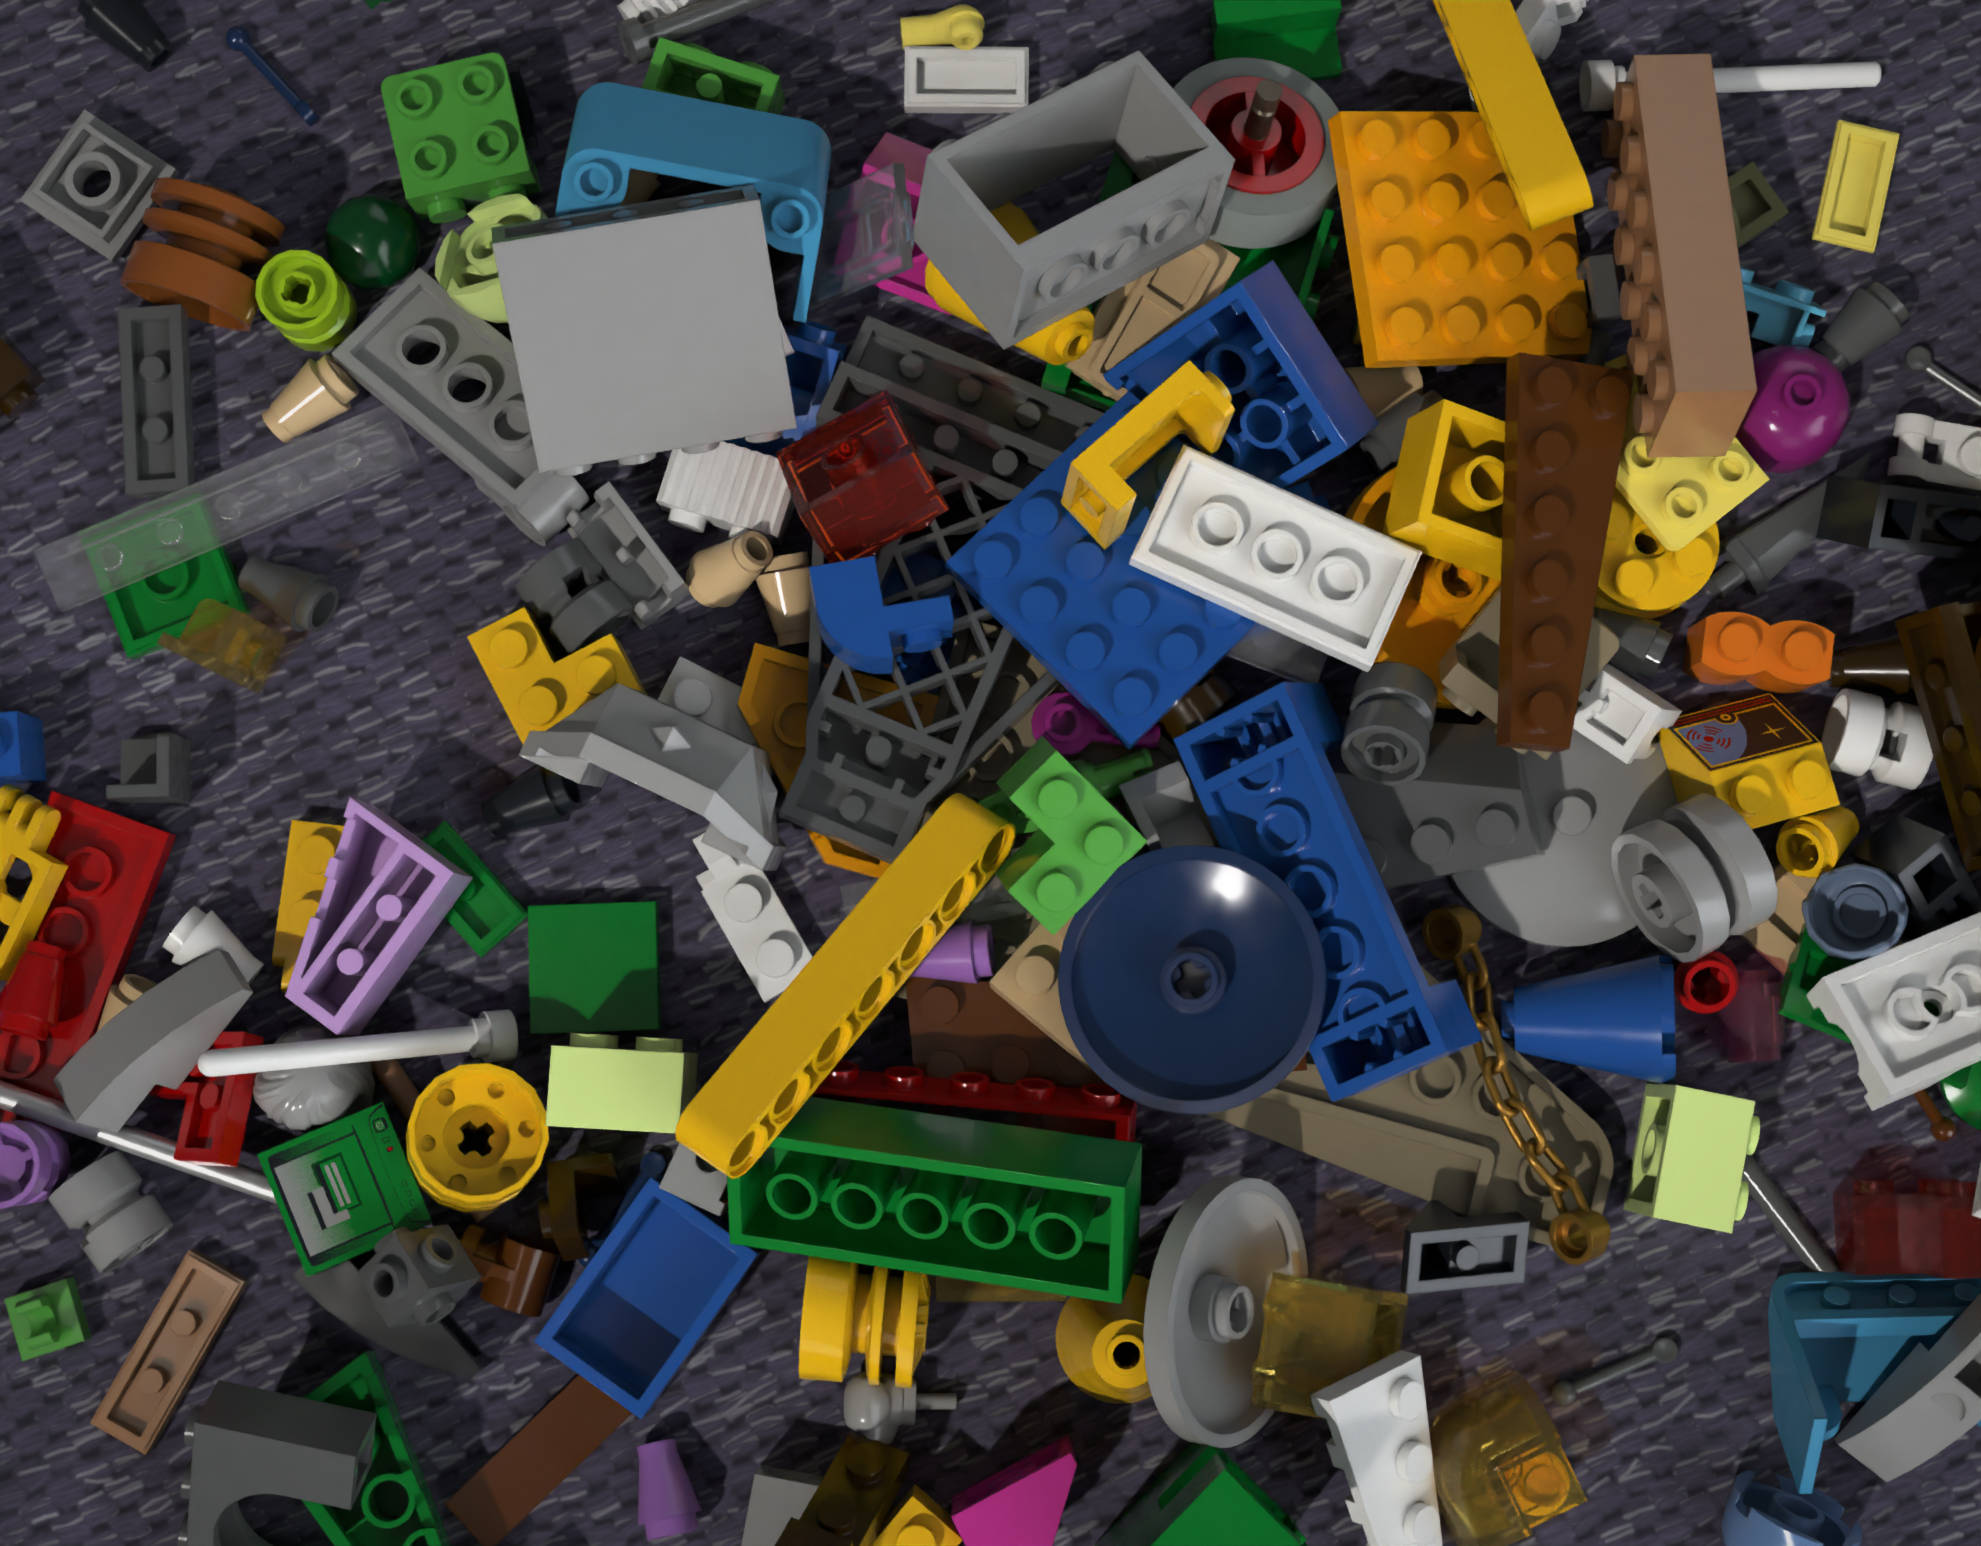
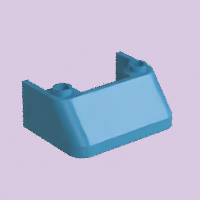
(708, 143)
(1840, 1341)

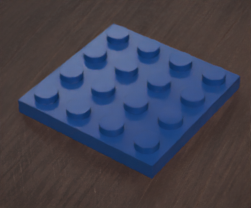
(1089, 617)

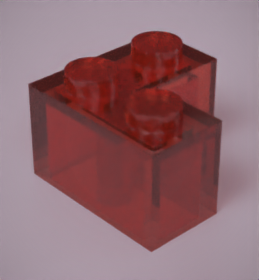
(1908, 1230)

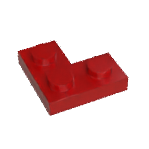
(214, 1109)

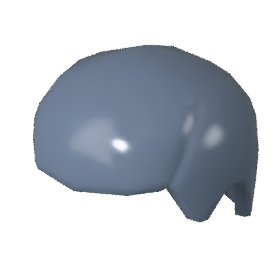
(1855, 912)

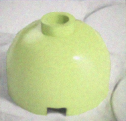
(468, 263)

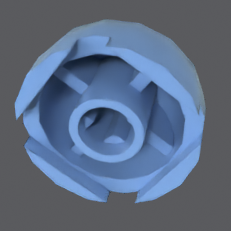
(1789, 1516)

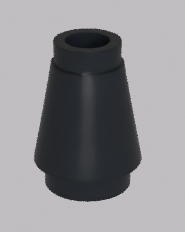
(128, 29)
(532, 802)

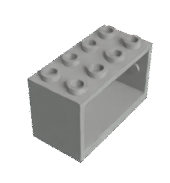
(1097, 251)

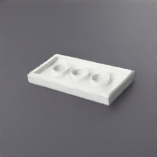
(1275, 558)

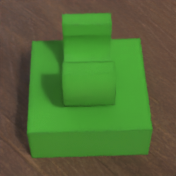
(48, 1318)

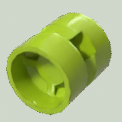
(320, 308)

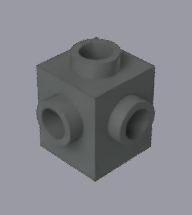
(417, 1275)

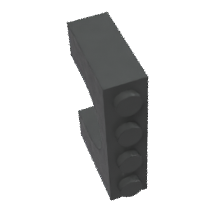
(268, 1444)

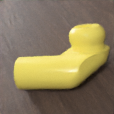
(954, 26)

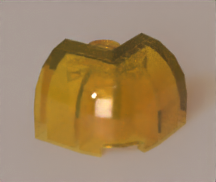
(1499, 1464)

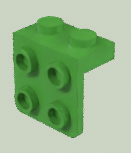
(457, 136)

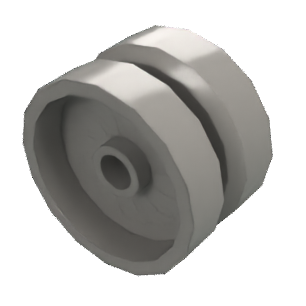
(1694, 877)

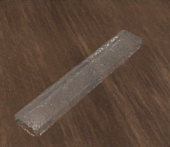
(225, 507)

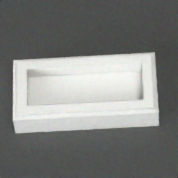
(965, 80)

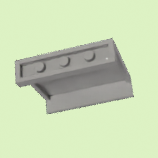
(645, 329)

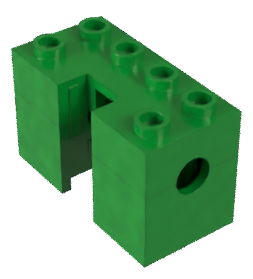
(1204, 1503)

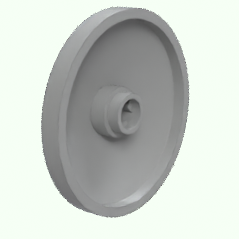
(1581, 808)
(1209, 1306)

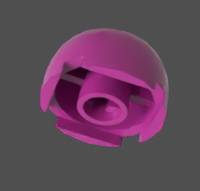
(1796, 409)

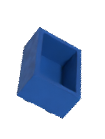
(647, 1297)

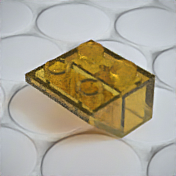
(1319, 1335)

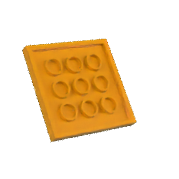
(1444, 249)

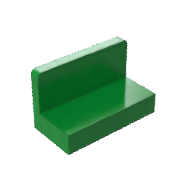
(1281, 31)

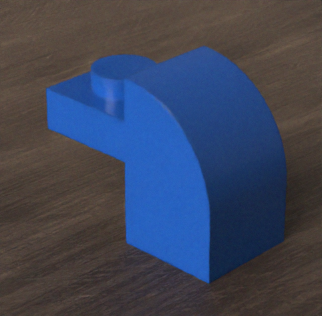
(862, 628)

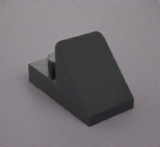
(1462, 1252)

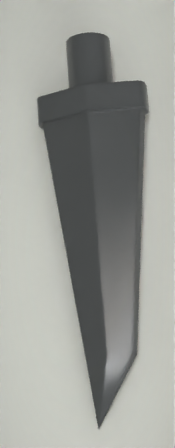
(1771, 543)

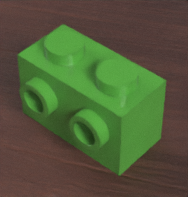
(702, 75)

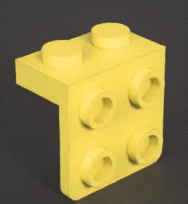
(1684, 494)

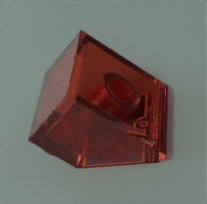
(861, 481)

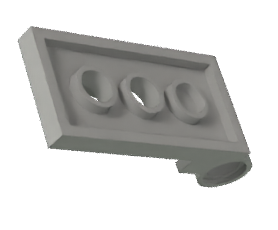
(481, 436)

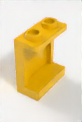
(1183, 404)

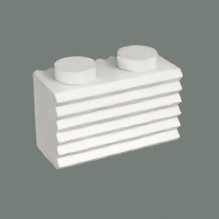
(727, 490)

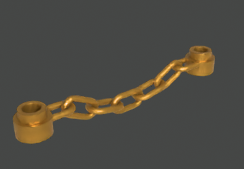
(1576, 1233)

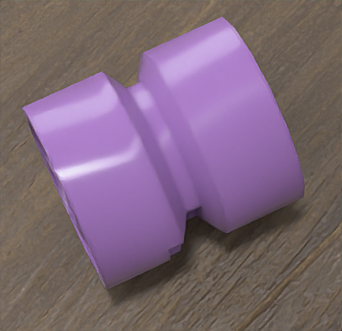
(32, 1162)

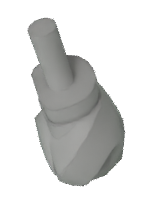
(882, 1408)

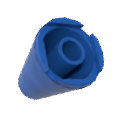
(1600, 1019)

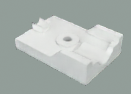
(1885, 1016)

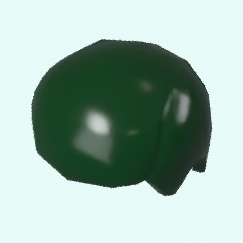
(372, 242)

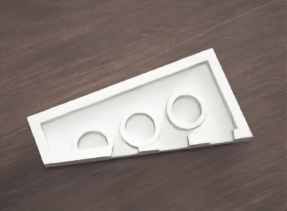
(1385, 1450)

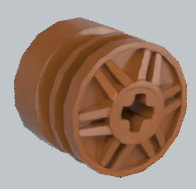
(206, 245)

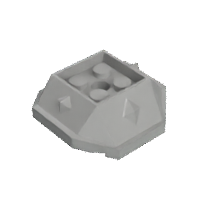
(675, 759)

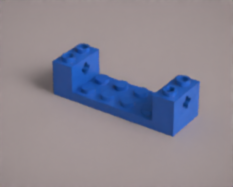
(1280, 804)

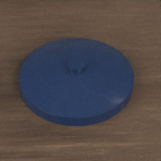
(1192, 980)

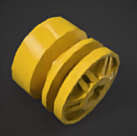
(479, 1100)
(863, 1315)

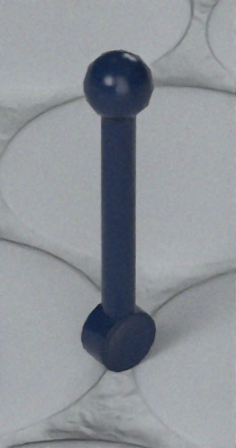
(239, 40)
(651, 1164)

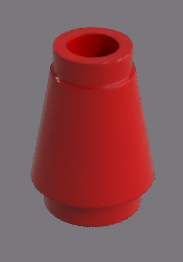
(1709, 988)
(33, 992)

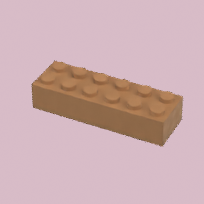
(1678, 257)

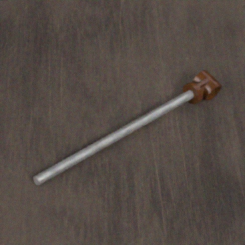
(514, 1272)

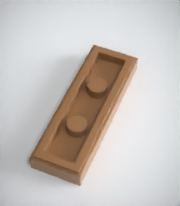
(169, 1351)

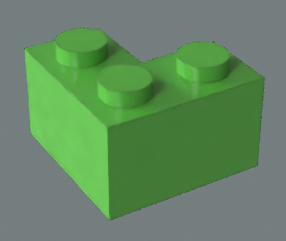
(1077, 838)

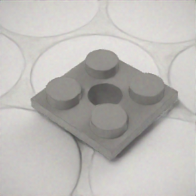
(114, 217)

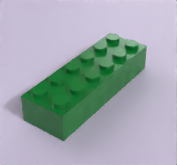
(946, 1199)

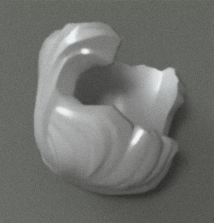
(314, 1093)

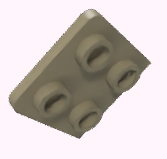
(1472, 663)

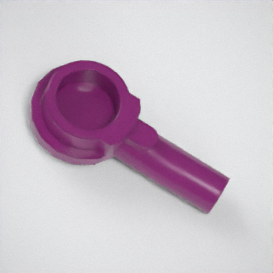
(1072, 727)

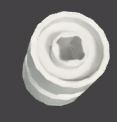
(1862, 726)

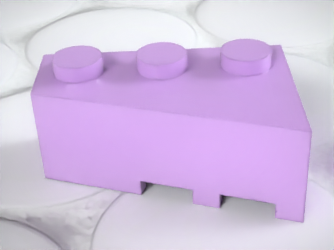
(372, 920)

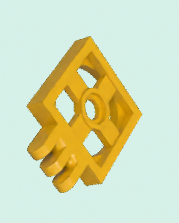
(25, 834)

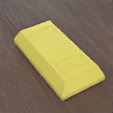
(1855, 186)

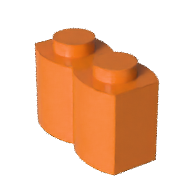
(1772, 658)

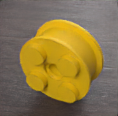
(1653, 581)

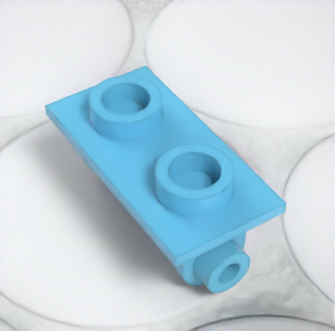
(1780, 311)

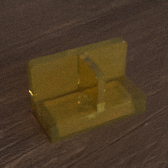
(228, 644)

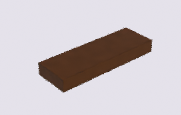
(536, 1461)

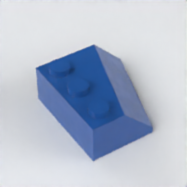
(1282, 377)

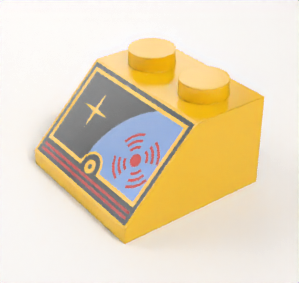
(1751, 759)

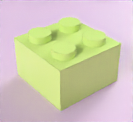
(620, 1088)
(1692, 1157)

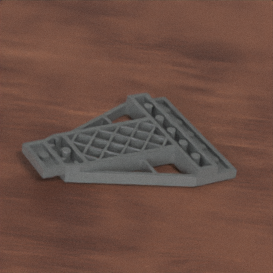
(988, 439)

